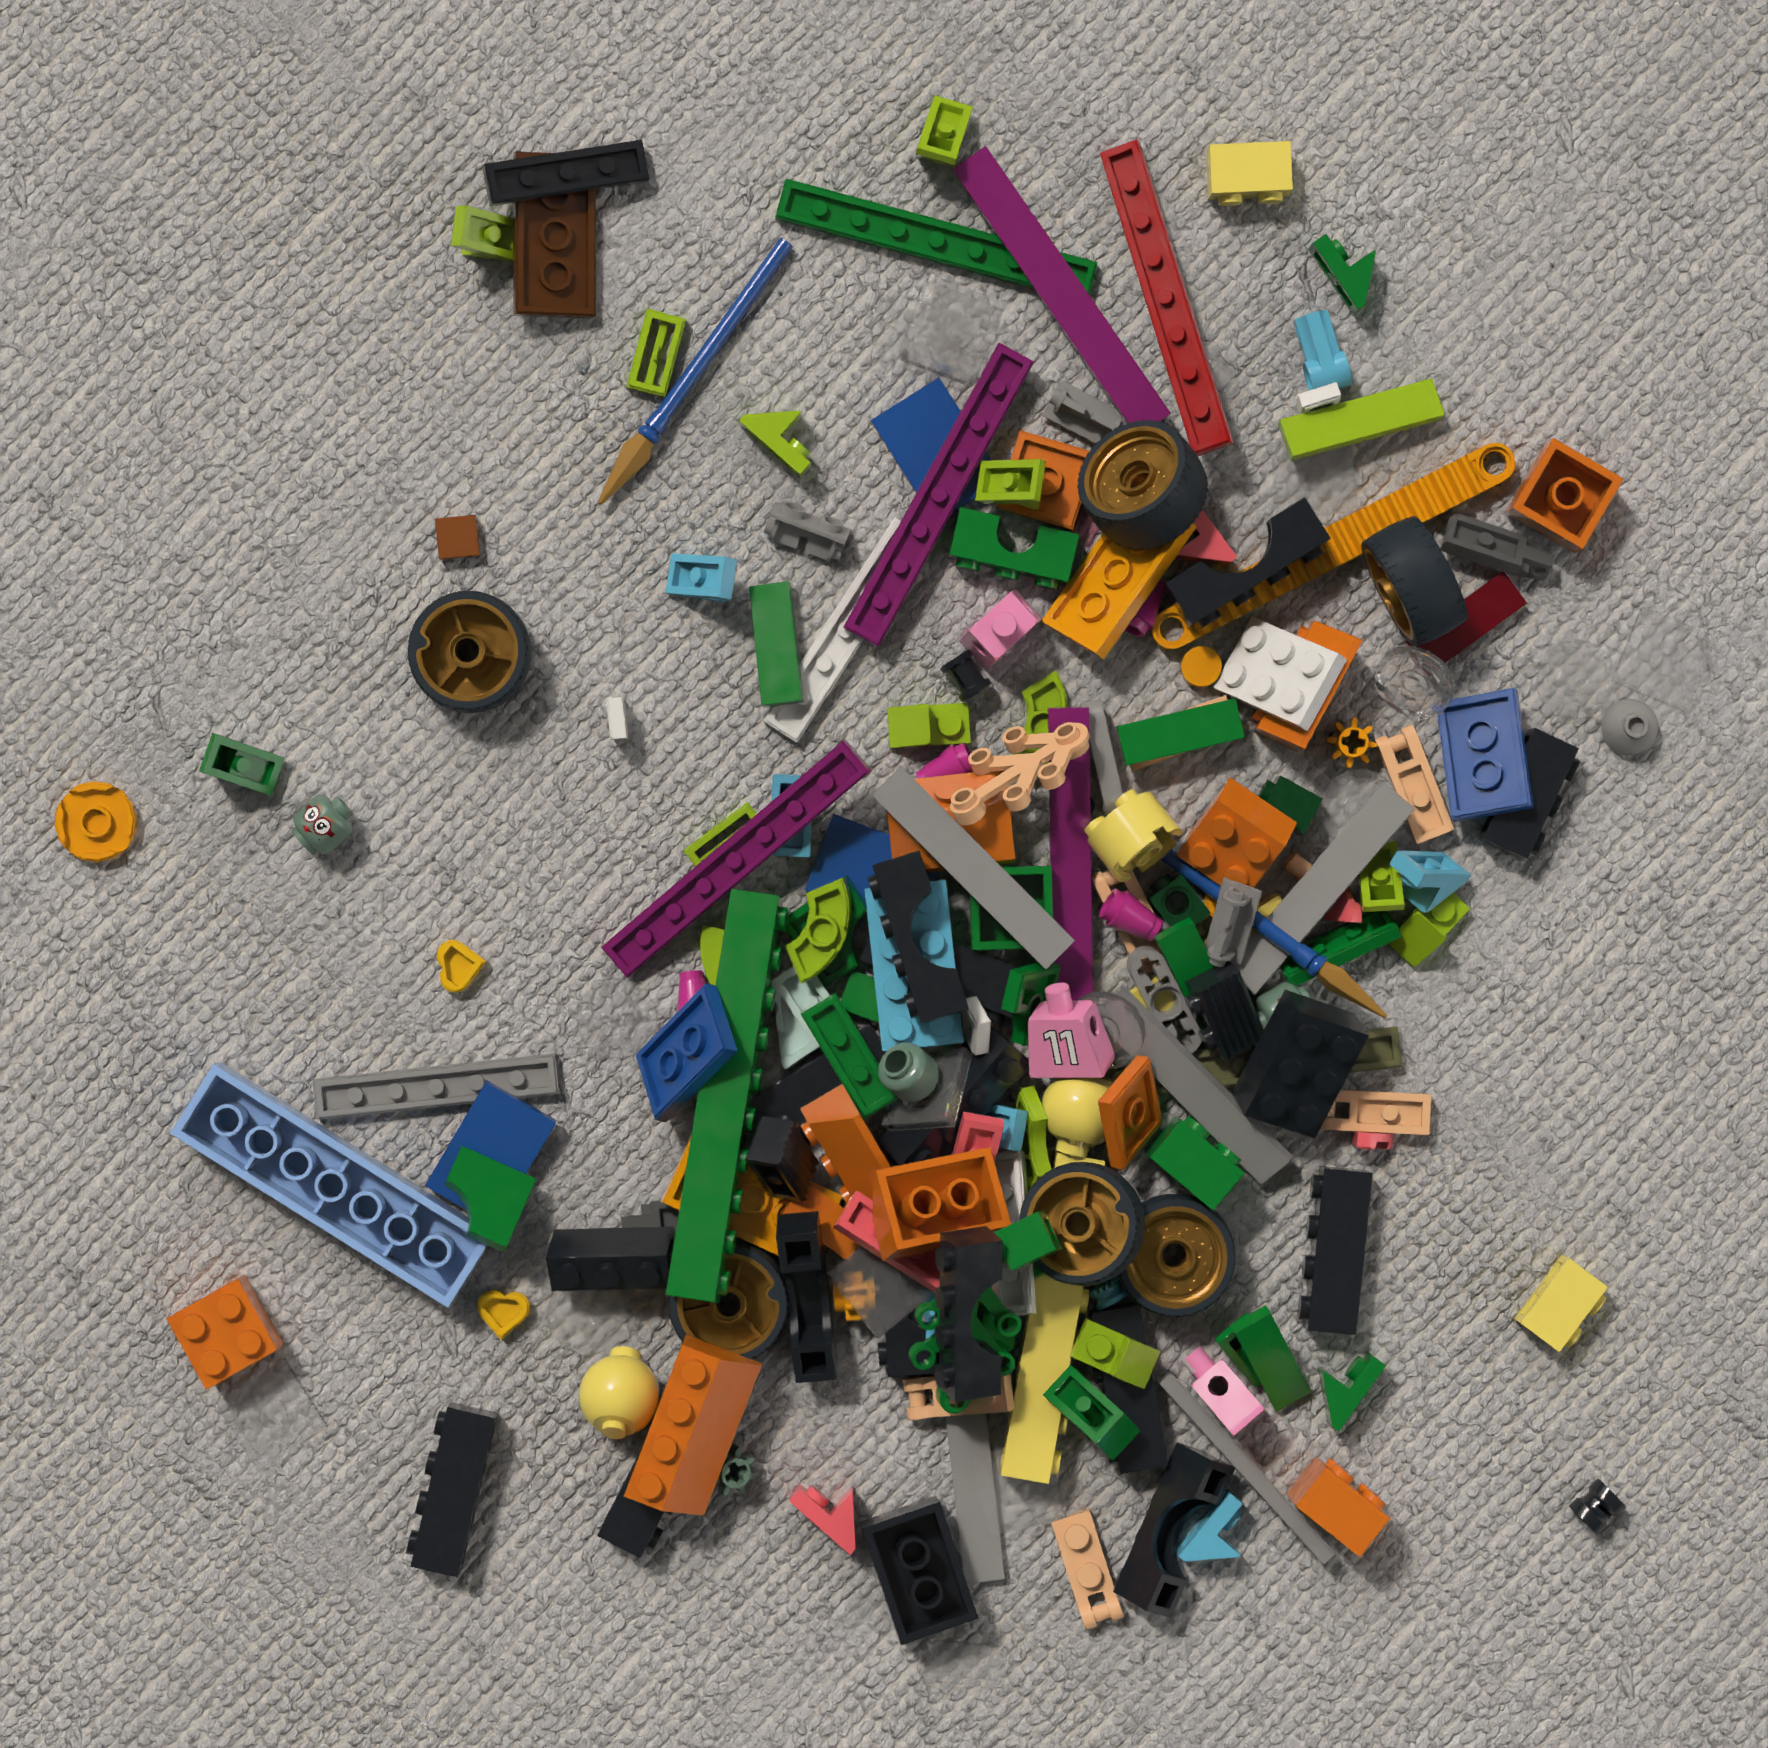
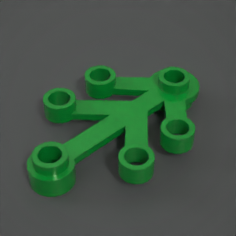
(979, 1332)

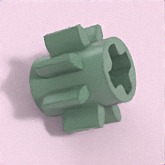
(739, 1470)

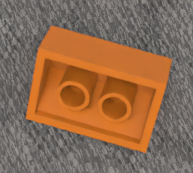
(1288, 734)
(991, 832)
(846, 1141)
(934, 1197)

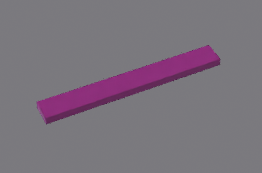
(1059, 288)
(938, 494)
(736, 858)
(1072, 859)

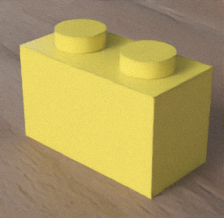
(1248, 172)
(1562, 1304)

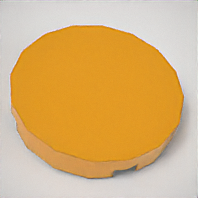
(96, 821)

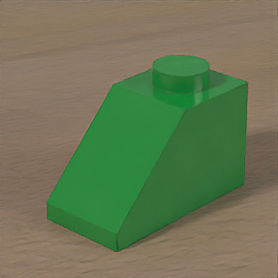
(1091, 1412)

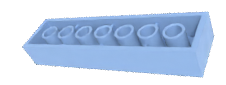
(330, 1183)

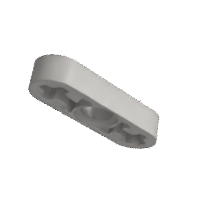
(1103, 757)
(1161, 970)

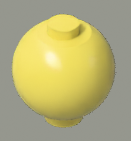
(1075, 1113)
(619, 1393)

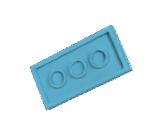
(934, 941)

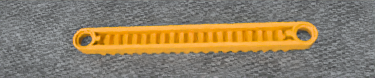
(1421, 498)

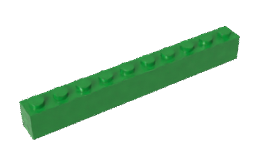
(725, 1101)

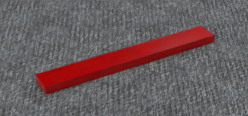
(1166, 298)

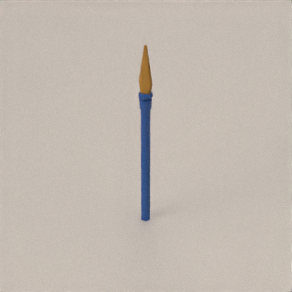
(637, 450)
(1332, 976)

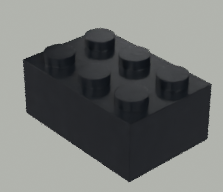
(1300, 1064)
(918, 1570)

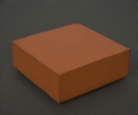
(457, 537)

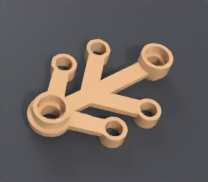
(1062, 745)

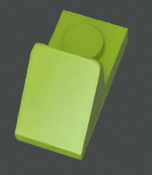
(944, 131)
(482, 233)
(770, 430)
(1011, 482)
(928, 725)
(1381, 883)
(1425, 932)
(1115, 1353)

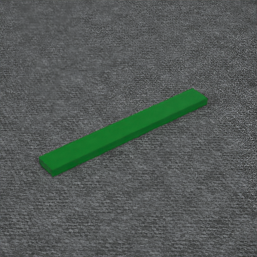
(909, 233)

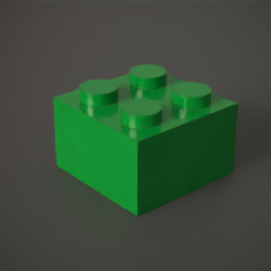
(986, 931)
(1194, 1162)

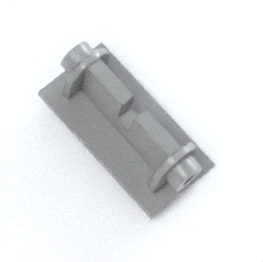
(1082, 413)
(794, 522)
(1232, 922)

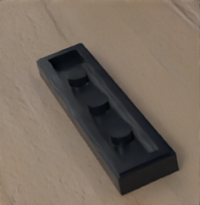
(565, 173)

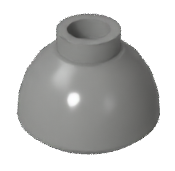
(1629, 727)

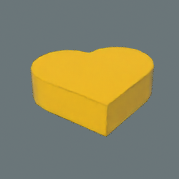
(458, 965)
(503, 1311)

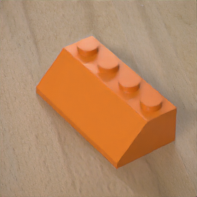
(692, 1428)

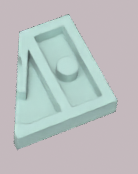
(790, 1001)

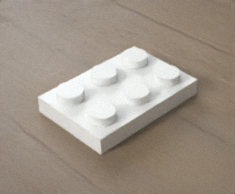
(1280, 673)

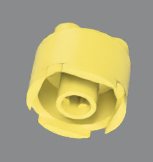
(1132, 834)

